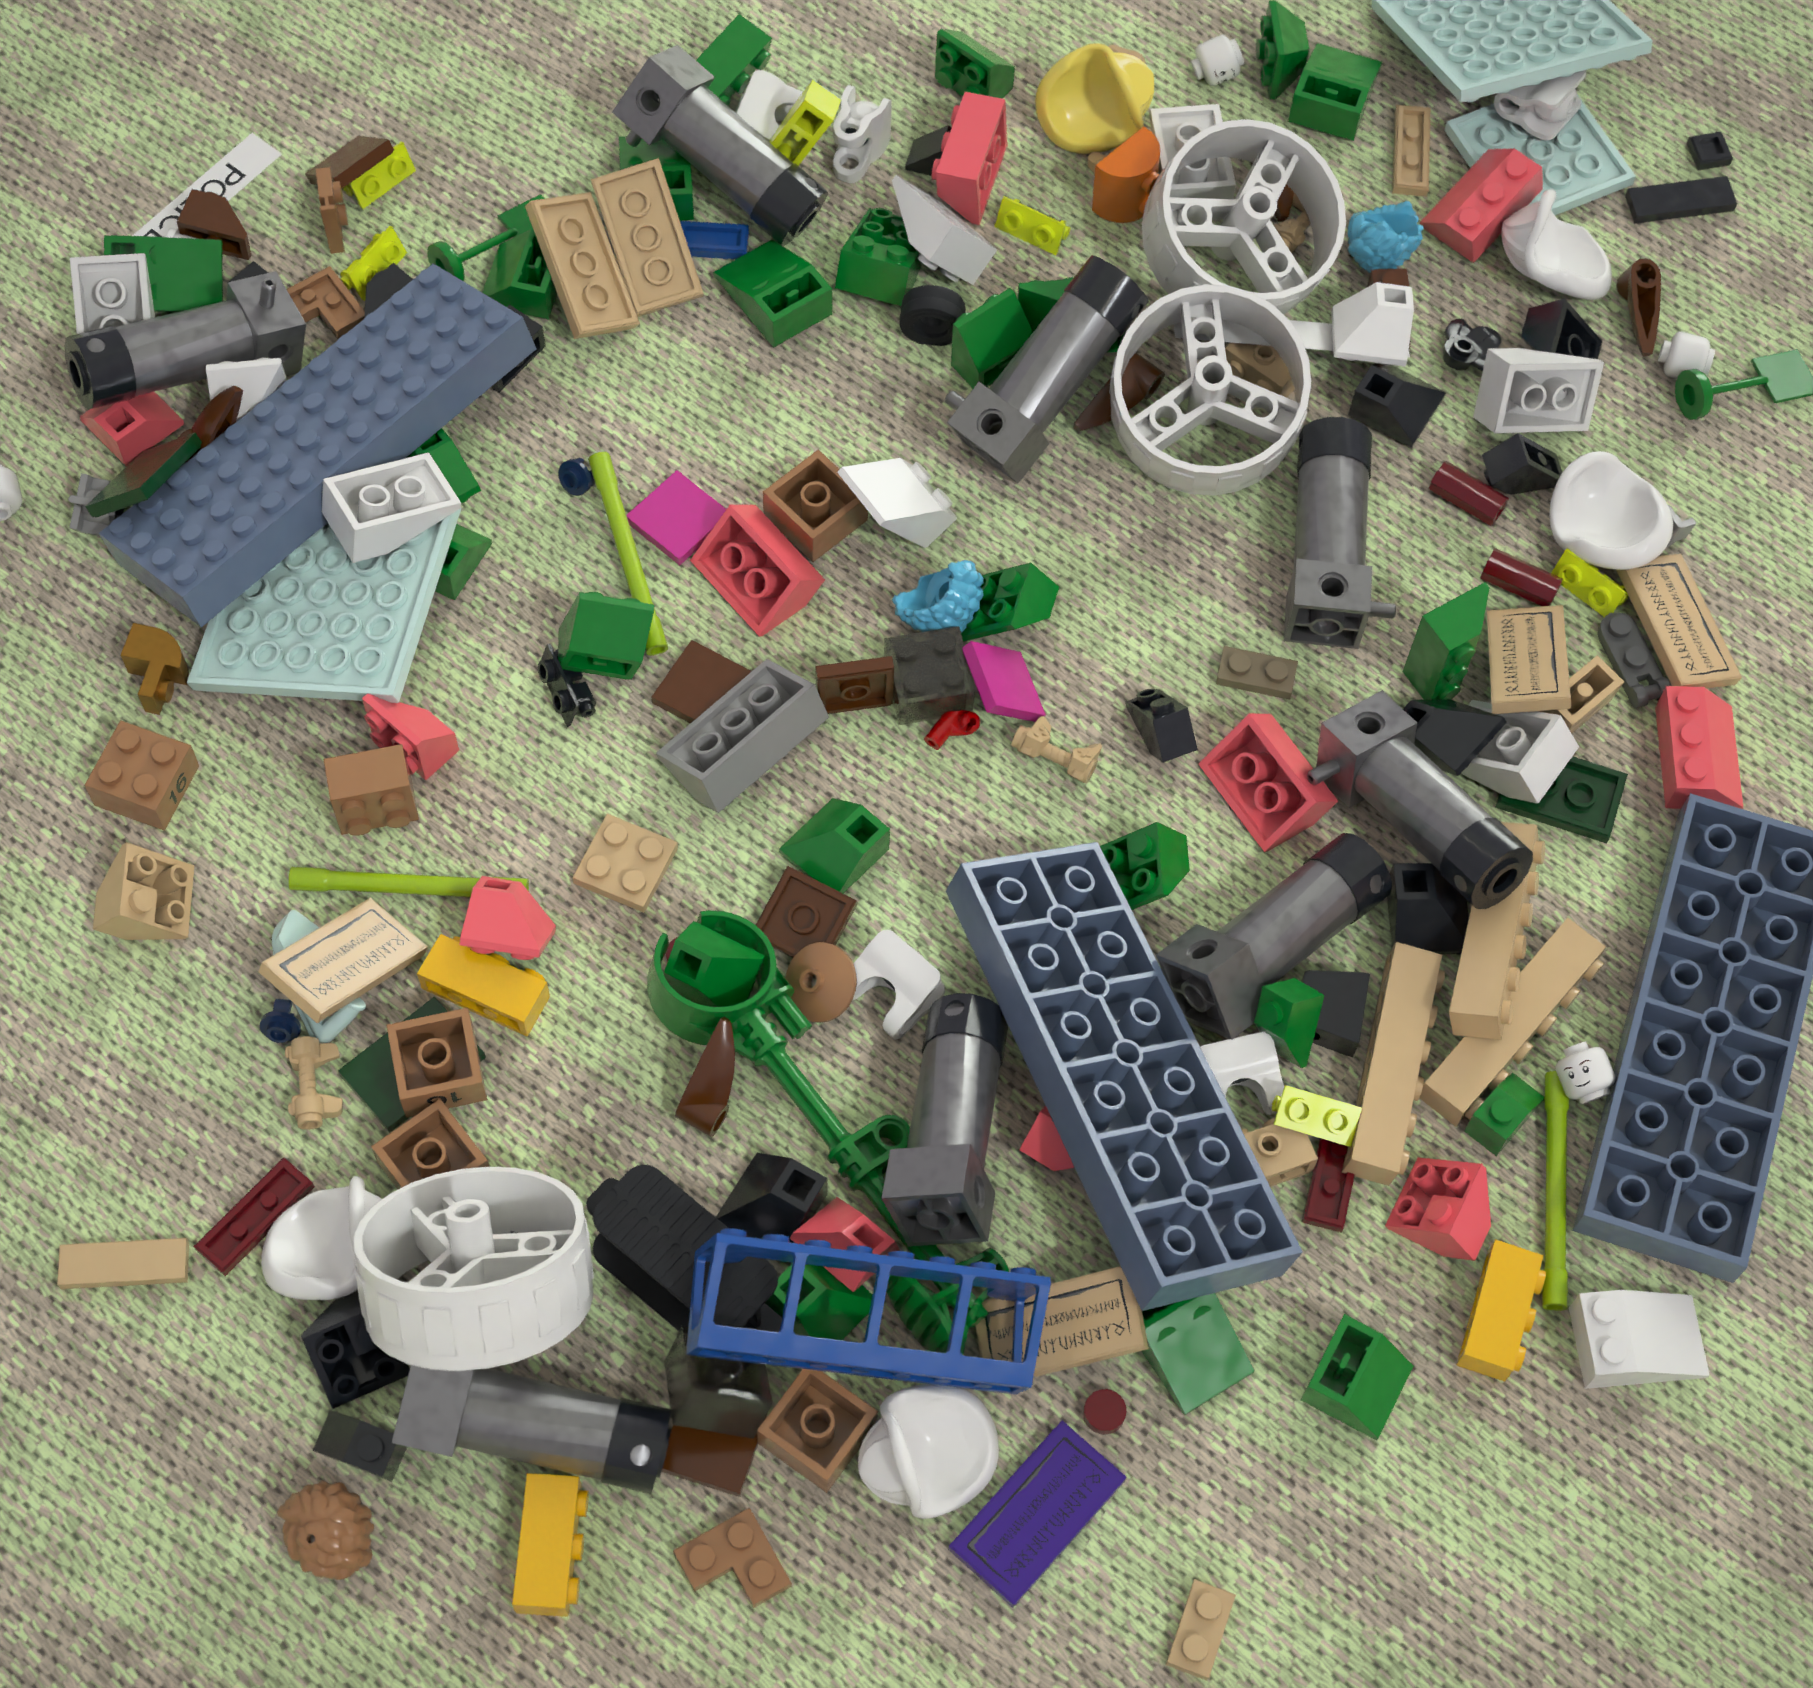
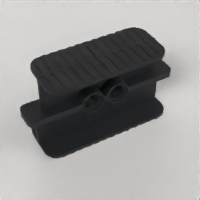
(650, 1247)

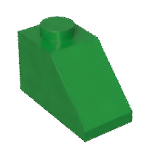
(1290, 1016)
(1503, 1113)

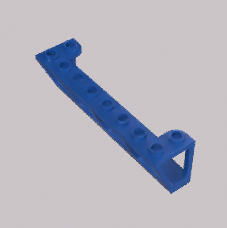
(869, 1357)

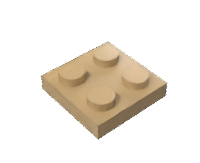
(625, 863)

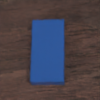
(716, 239)

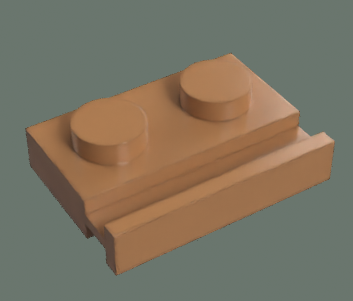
(332, 213)

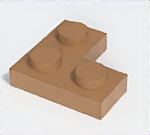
(328, 297)
(739, 1547)

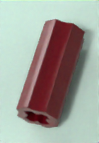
(1468, 493)
(1521, 578)

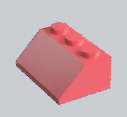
(971, 154)
(1478, 204)
(756, 568)
(1697, 747)
(1266, 781)

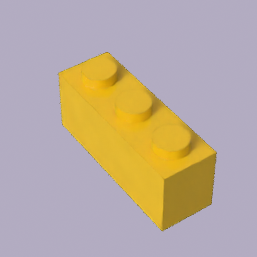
(484, 984)
(1502, 1311)
(549, 1545)

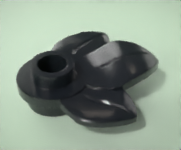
(1467, 345)

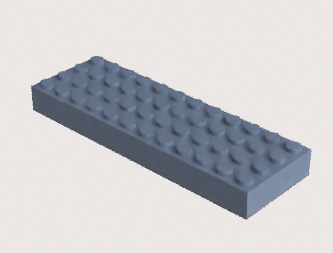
(350, 409)
(1706, 1044)
(1122, 1075)

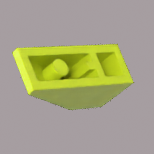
(805, 122)

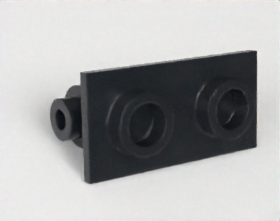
(567, 697)

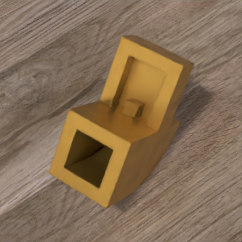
(157, 658)

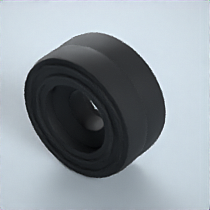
(930, 313)

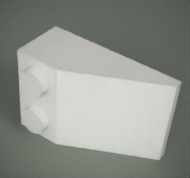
(1203, 179)
(941, 234)
(110, 291)
(1536, 391)
(901, 498)
(386, 505)
(1524, 754)
(1637, 1338)

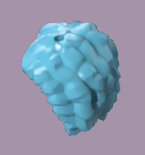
(1384, 236)
(942, 598)

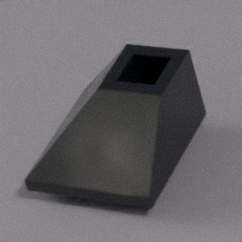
(1395, 403)
(1452, 731)
(1426, 909)
(773, 1197)
(346, 1355)

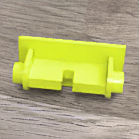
(381, 177)
(1031, 225)
(376, 257)
(1589, 584)
(1316, 1115)

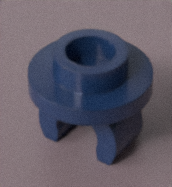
(575, 476)
(280, 1024)

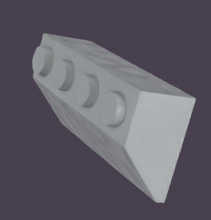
(743, 734)

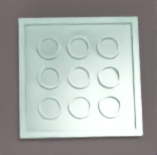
(1575, 163)

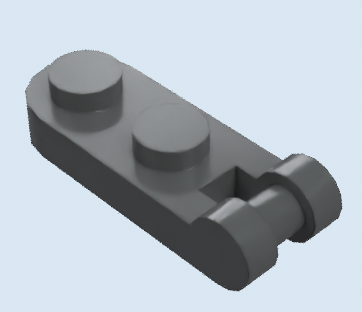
(1631, 659)

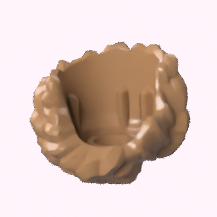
(339, 1529)

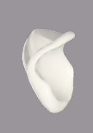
(1556, 251)
(1609, 513)
(313, 1244)
(930, 1449)

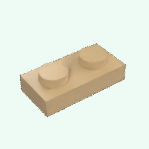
(1200, 1630)

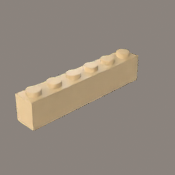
(1491, 953)
(1544, 985)
(1393, 1063)

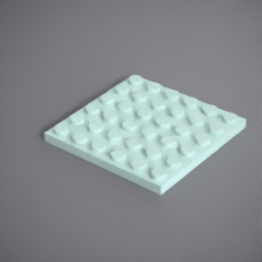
(1511, 43)
(326, 622)

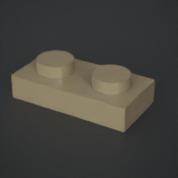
(1256, 672)

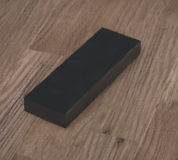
(1681, 199)

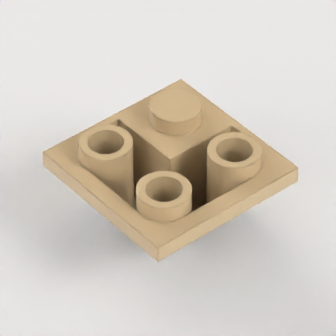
(144, 896)

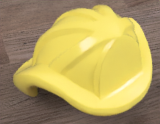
(1094, 99)

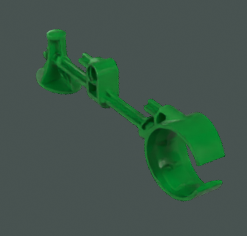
(859, 1155)

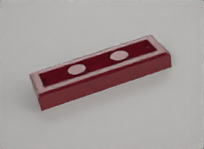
(1328, 1188)
(253, 1216)

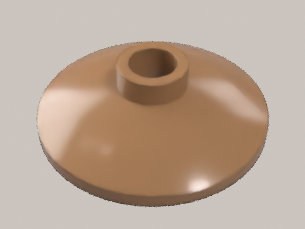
(834, 983)

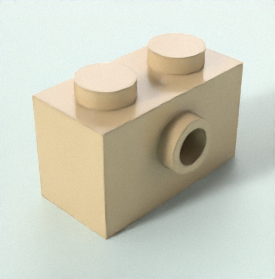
(1260, 366)
(1281, 1152)

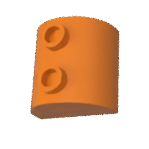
(1126, 178)

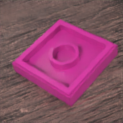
(676, 517)
(1003, 681)

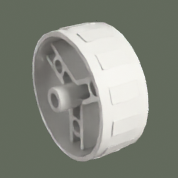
(1280, 160)
(1207, 387)
(486, 1290)

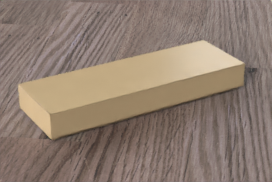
(1411, 150)
(123, 1263)

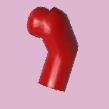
(952, 724)

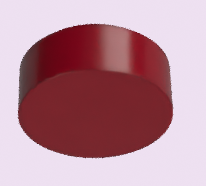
(1104, 1411)

